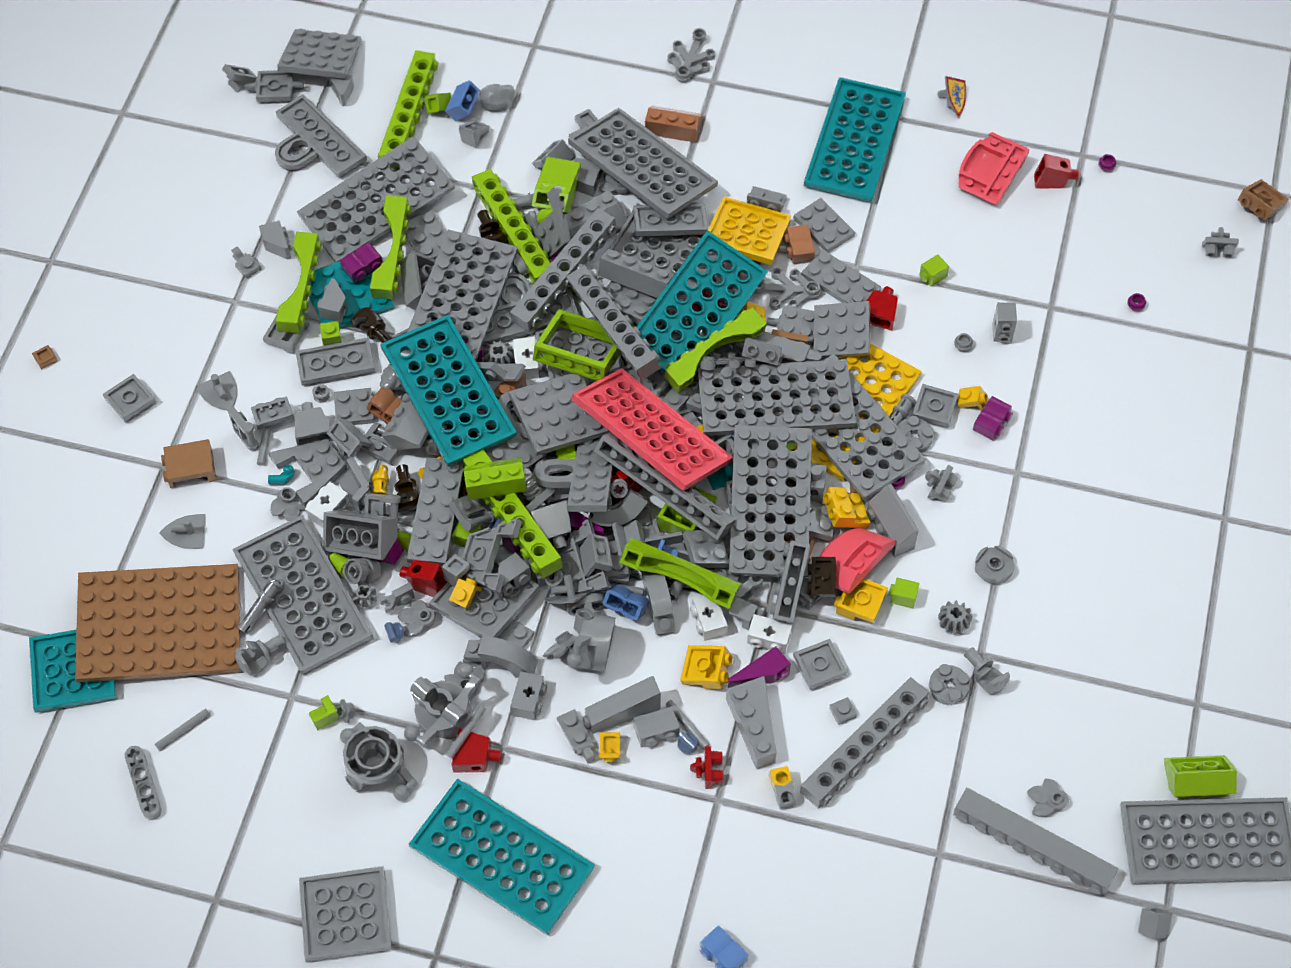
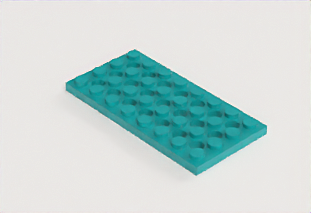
(861, 147)
(694, 295)
(425, 408)
(491, 886)

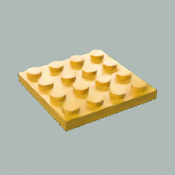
(750, 229)

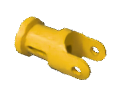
(380, 480)

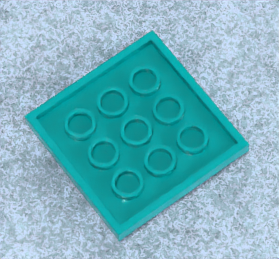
(356, 294)
(55, 671)

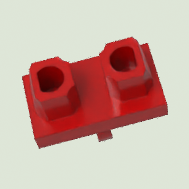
(711, 776)

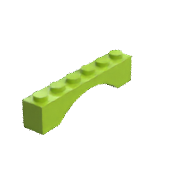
(384, 279)
(291, 312)
(682, 372)
(710, 584)

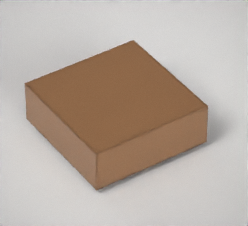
(44, 357)

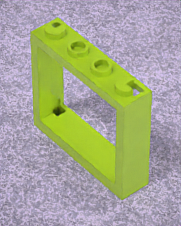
(570, 361)

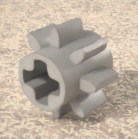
(367, 600)

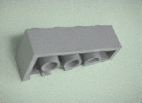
(752, 715)

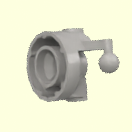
(594, 639)
(455, 715)
(365, 743)

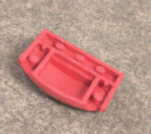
(991, 167)
(856, 555)

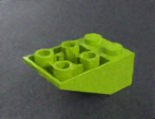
(557, 173)
(672, 521)

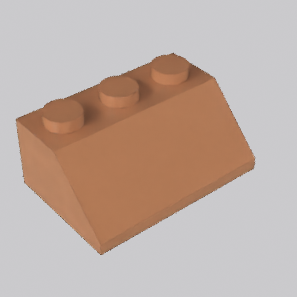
(673, 123)

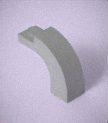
(621, 512)
(660, 602)
(502, 653)

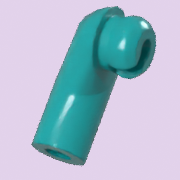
(284, 477)

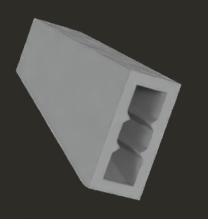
(623, 706)

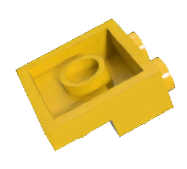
(845, 508)
(862, 601)
(706, 666)

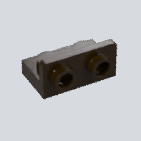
(822, 577)

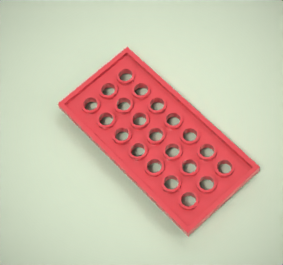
(614, 417)

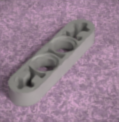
(140, 783)

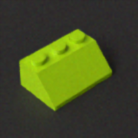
(495, 478)
(1200, 776)

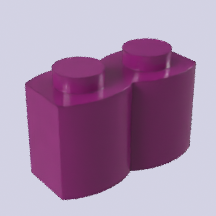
(361, 262)
(992, 418)

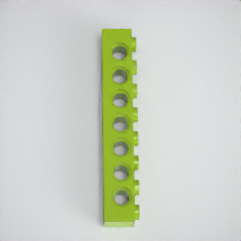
(410, 101)
(511, 222)
(544, 564)

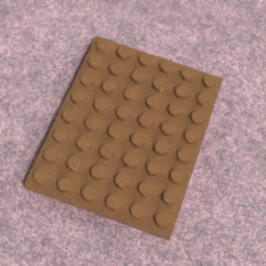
(157, 622)

